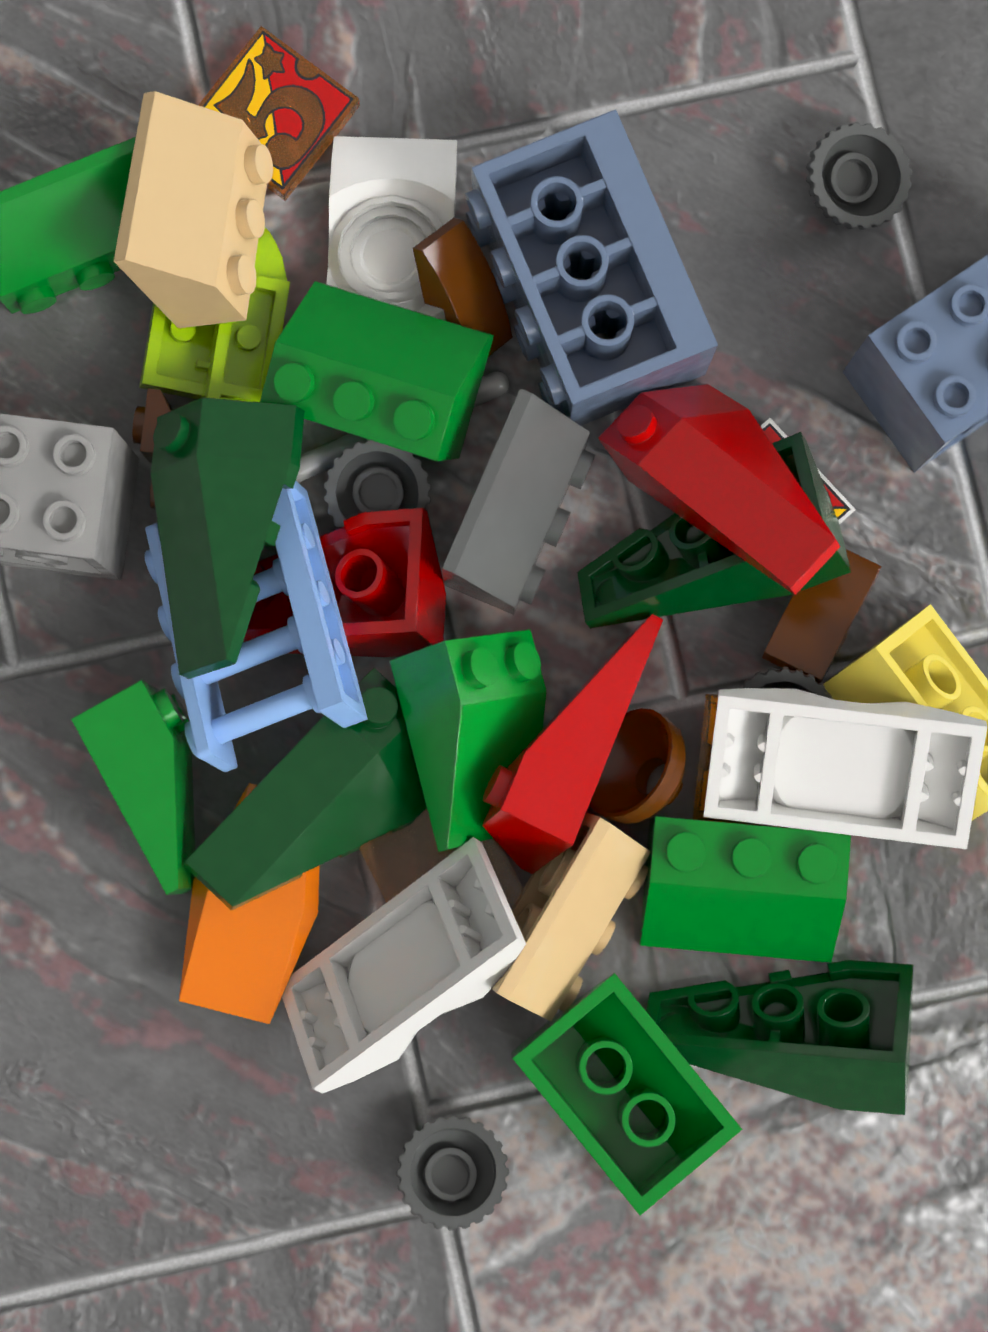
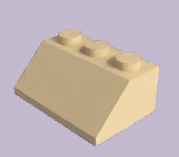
(193, 211)
(569, 915)

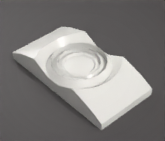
(381, 206)
(844, 766)
(402, 968)

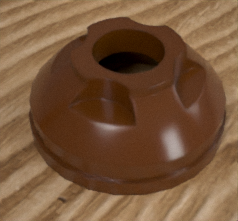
(640, 747)

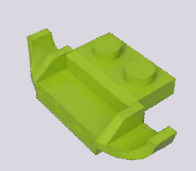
(223, 357)

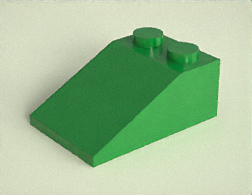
(465, 715)
(149, 771)

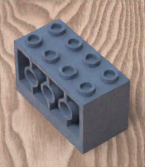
(588, 213)
(929, 369)

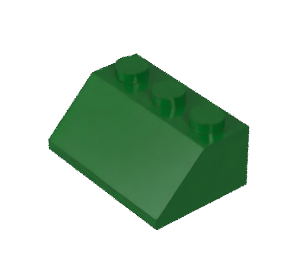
(62, 229)
(379, 371)
(744, 889)
(626, 1092)

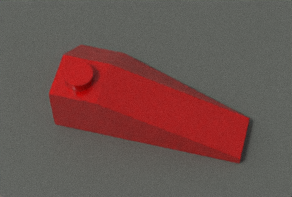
(722, 476)
(382, 582)
(551, 782)

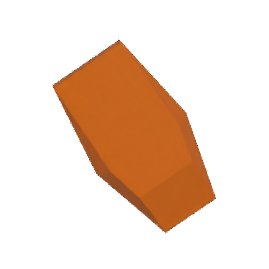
(246, 955)

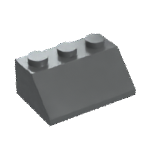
(518, 505)

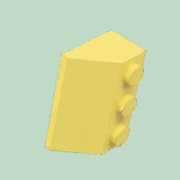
(923, 667)

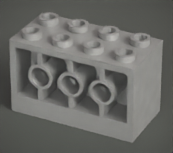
(64, 496)

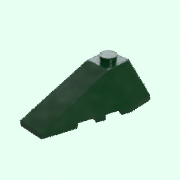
(215, 500)
(687, 571)
(317, 802)
(813, 1036)

